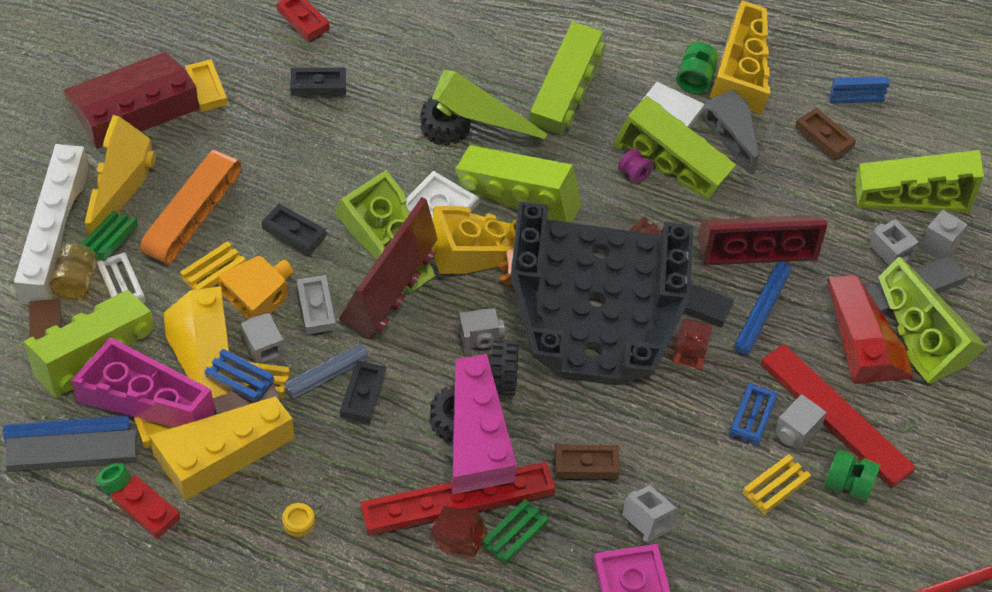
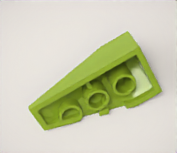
(464, 98)
(375, 215)
(931, 329)

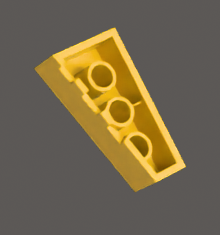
(745, 58)
(221, 444)

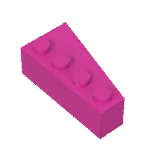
(140, 387)
(480, 435)

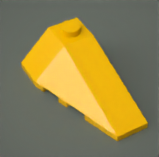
(124, 170)
(470, 240)
(198, 333)

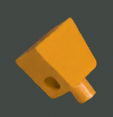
(255, 286)

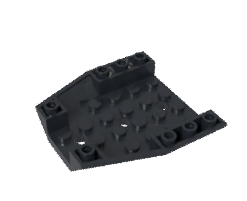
(639, 282)

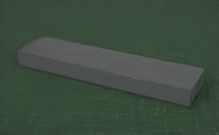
(938, 275)
(71, 450)

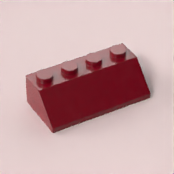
(761, 239)

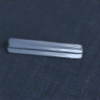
(326, 371)

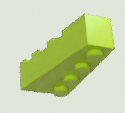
(568, 78)
(674, 148)
(522, 178)
(921, 183)
(67, 349)

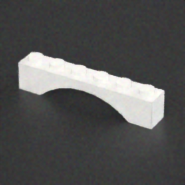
(60, 188)

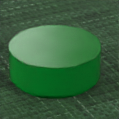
(113, 478)

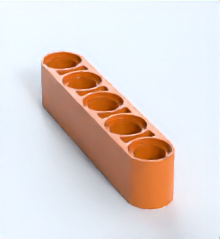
(190, 207)

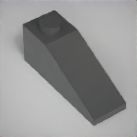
(732, 123)

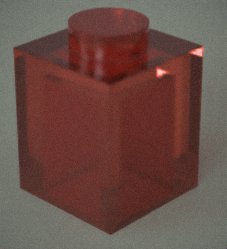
(692, 343)
(459, 531)

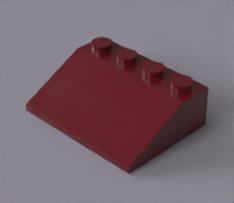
(138, 93)
(392, 272)

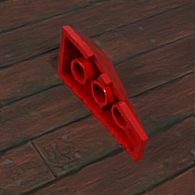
(868, 339)

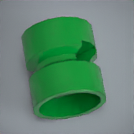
(697, 68)
(840, 477)

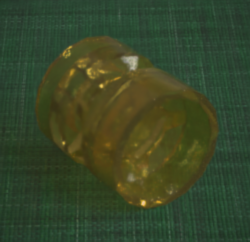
(73, 271)

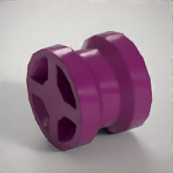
(635, 166)

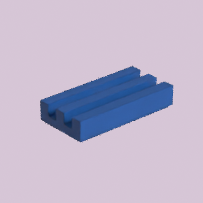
(858, 90)
(220, 364)
(746, 433)

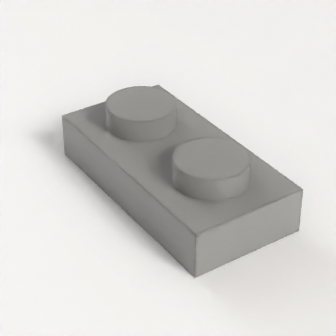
(316, 304)

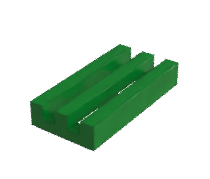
(111, 233)
(506, 523)

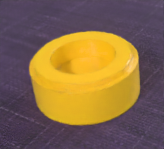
(298, 519)

